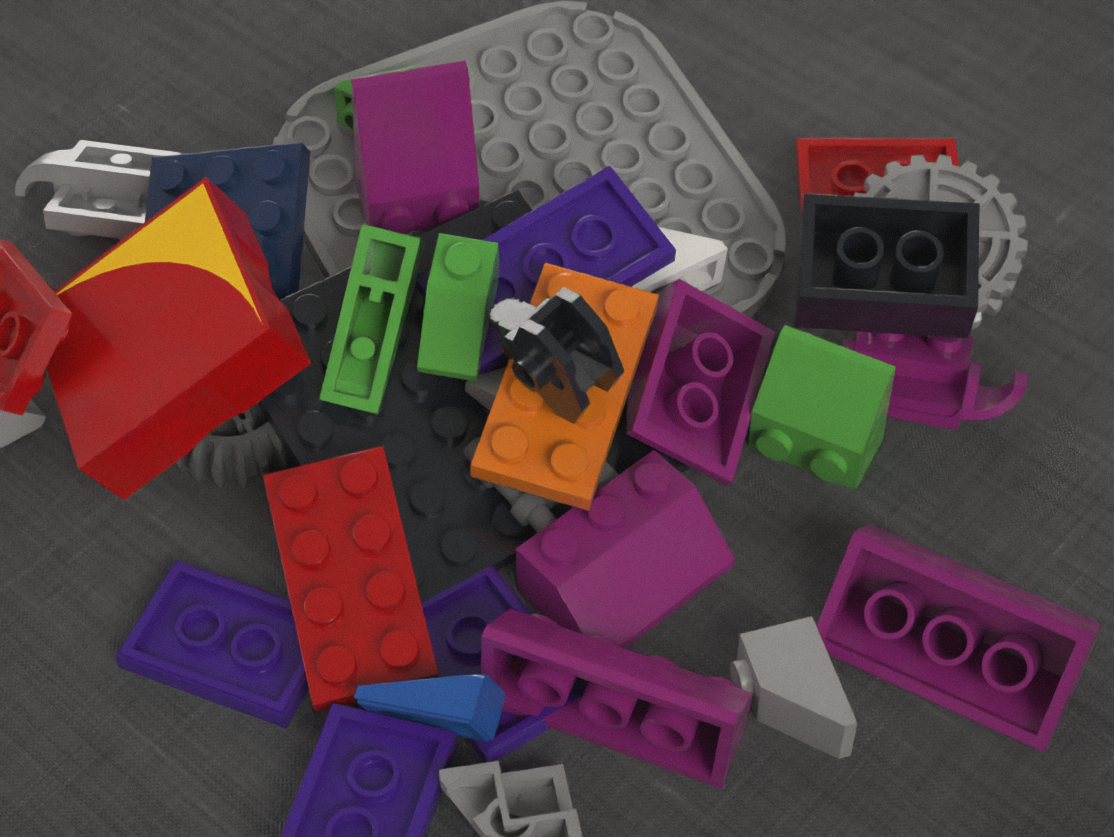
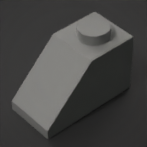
(795, 685)

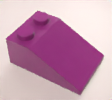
(415, 147)
(698, 380)

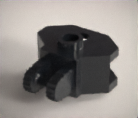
(557, 350)

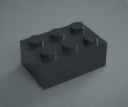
(888, 265)

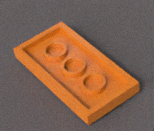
(526, 440)

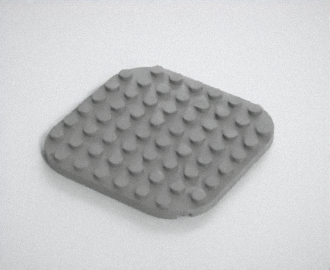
(551, 106)

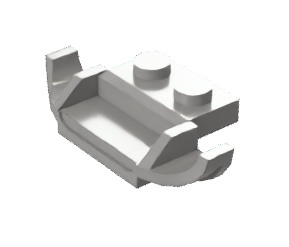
(95, 187)

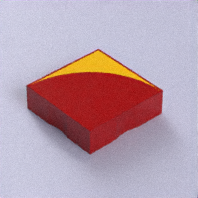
(169, 340)

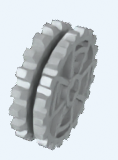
(998, 228)

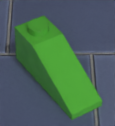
(372, 318)

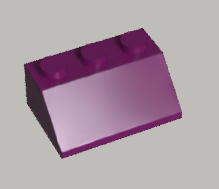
(627, 558)

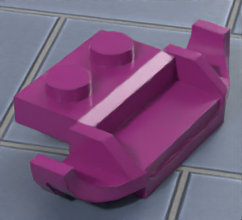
(936, 380)

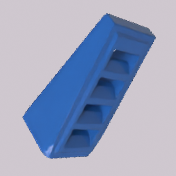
(453, 703)

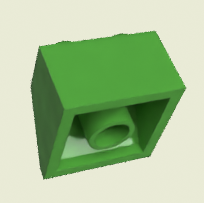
(821, 407)

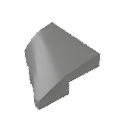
(514, 802)

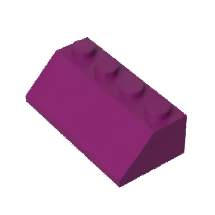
(956, 635)
(629, 699)

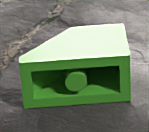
(458, 306)

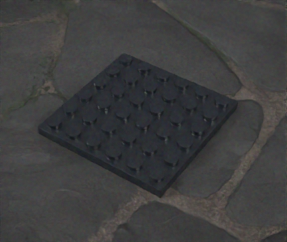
(423, 424)

